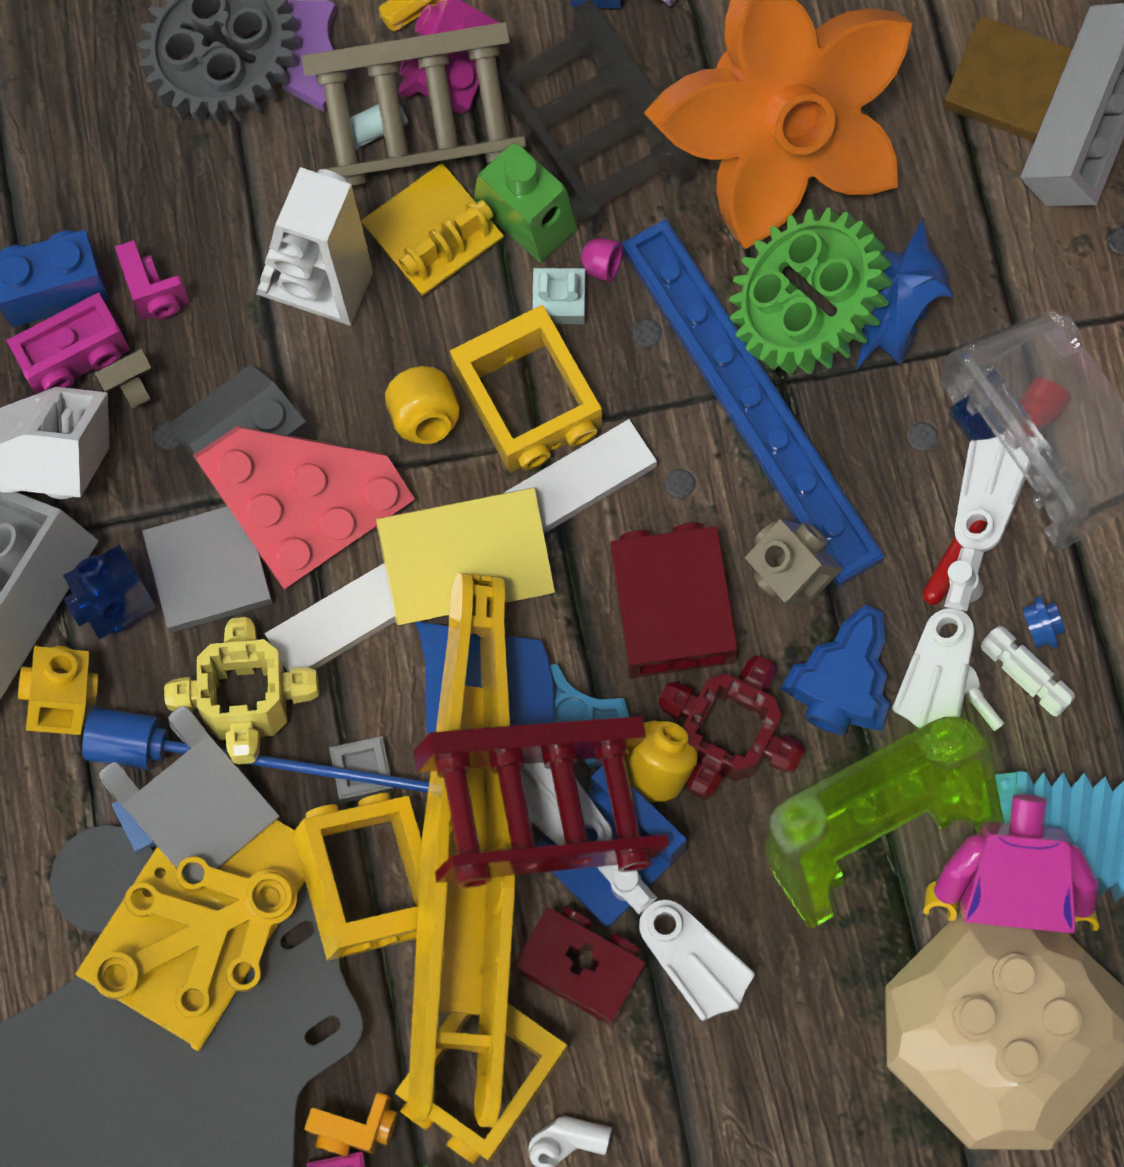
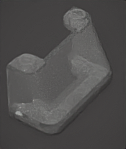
(1051, 416)

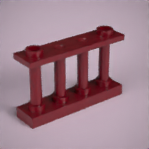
(559, 747)

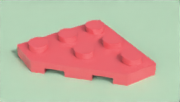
(300, 495)

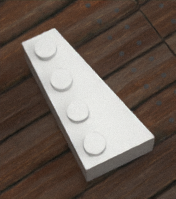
(318, 249)

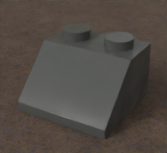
(245, 401)

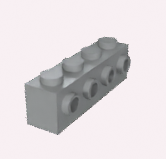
(1084, 117)

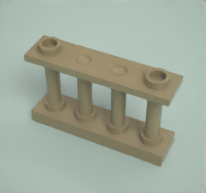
(432, 55)

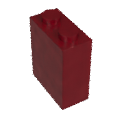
(673, 600)

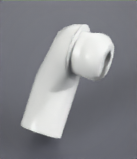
(565, 1136)

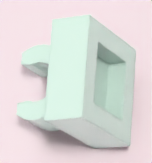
(560, 293)

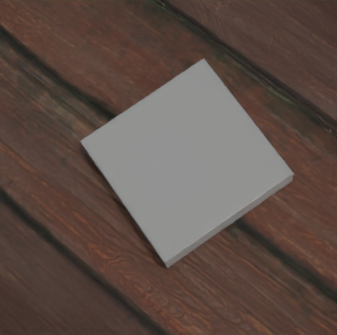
(205, 569)

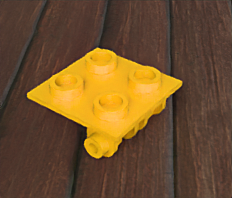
(433, 229)

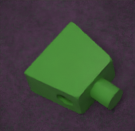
(520, 197)

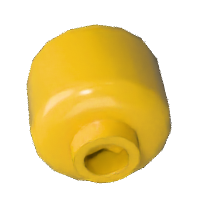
(422, 405)
(661, 762)

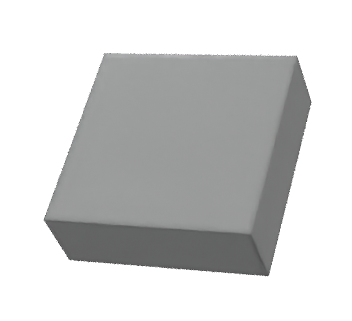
(364, 756)

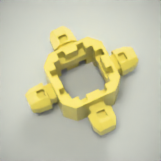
(242, 726)

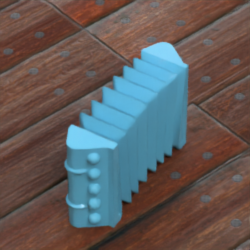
(1086, 814)

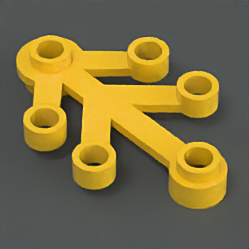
(204, 930)

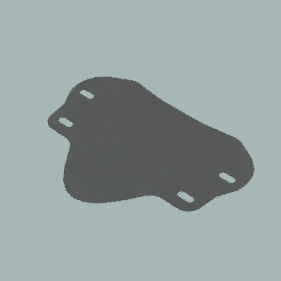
(116, 1090)

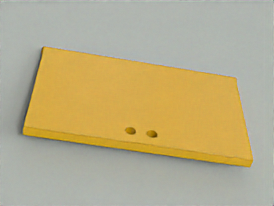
(157, 989)

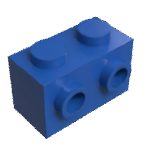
(49, 277)

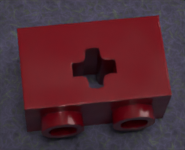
(548, 964)

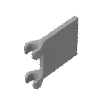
(196, 803)

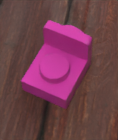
(150, 295)

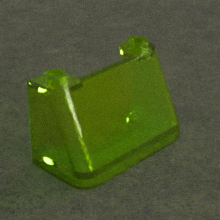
(932, 769)

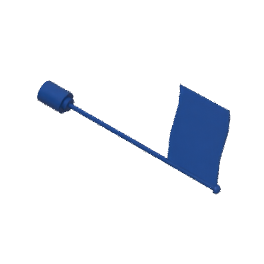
(140, 740)

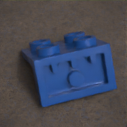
(589, 883)

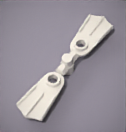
(940, 665)
(691, 955)

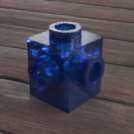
(107, 593)

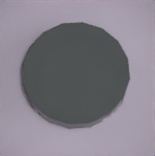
(94, 875)

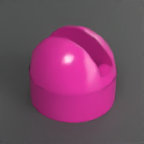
(602, 258)

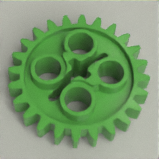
(836, 259)

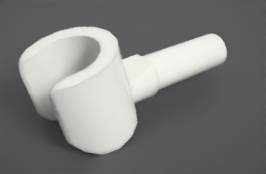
(980, 703)

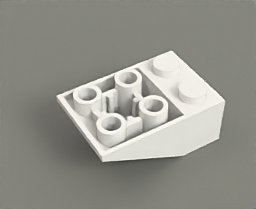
(53, 441)

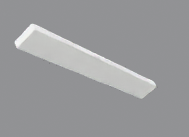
(366, 603)

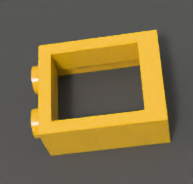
(504, 346)
(371, 933)
(529, 1035)

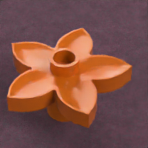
(788, 109)

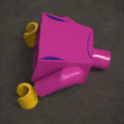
(1018, 875)

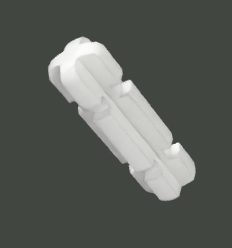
(1027, 670)

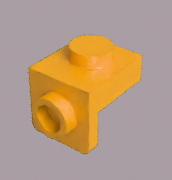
(339, 1134)

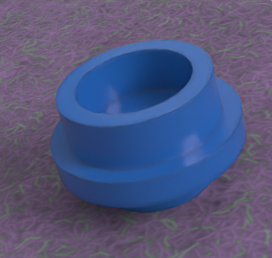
(1043, 622)

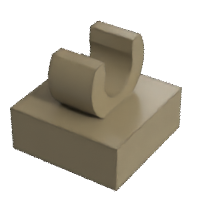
(126, 375)

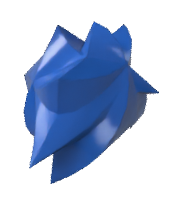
(917, 281)

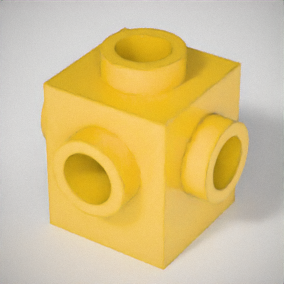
(57, 689)

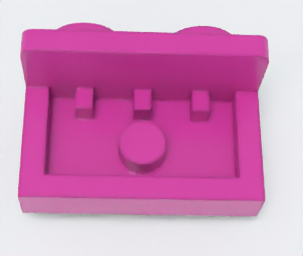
(460, 71)
(69, 345)

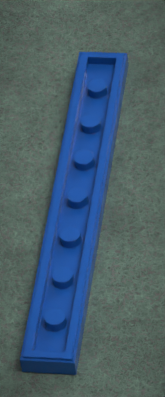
(750, 398)

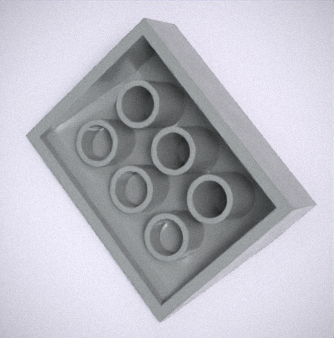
(35, 553)

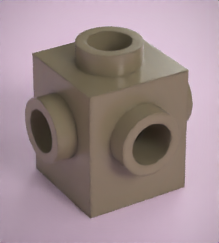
(792, 562)

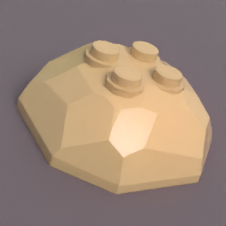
(1005, 1033)

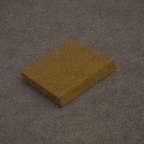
(1007, 78)

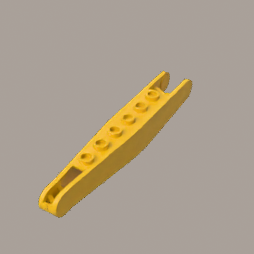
(467, 931)

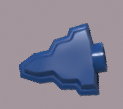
(844, 677)

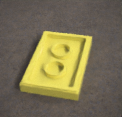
(476, 536)

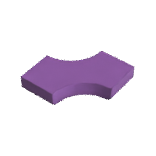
(315, 24)

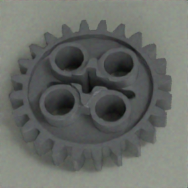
(195, 81)

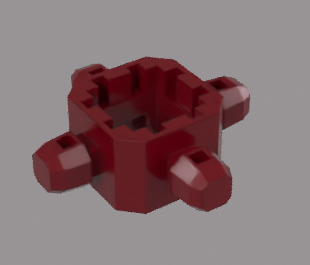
(748, 693)

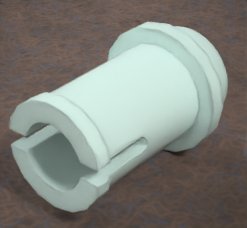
(368, 125)

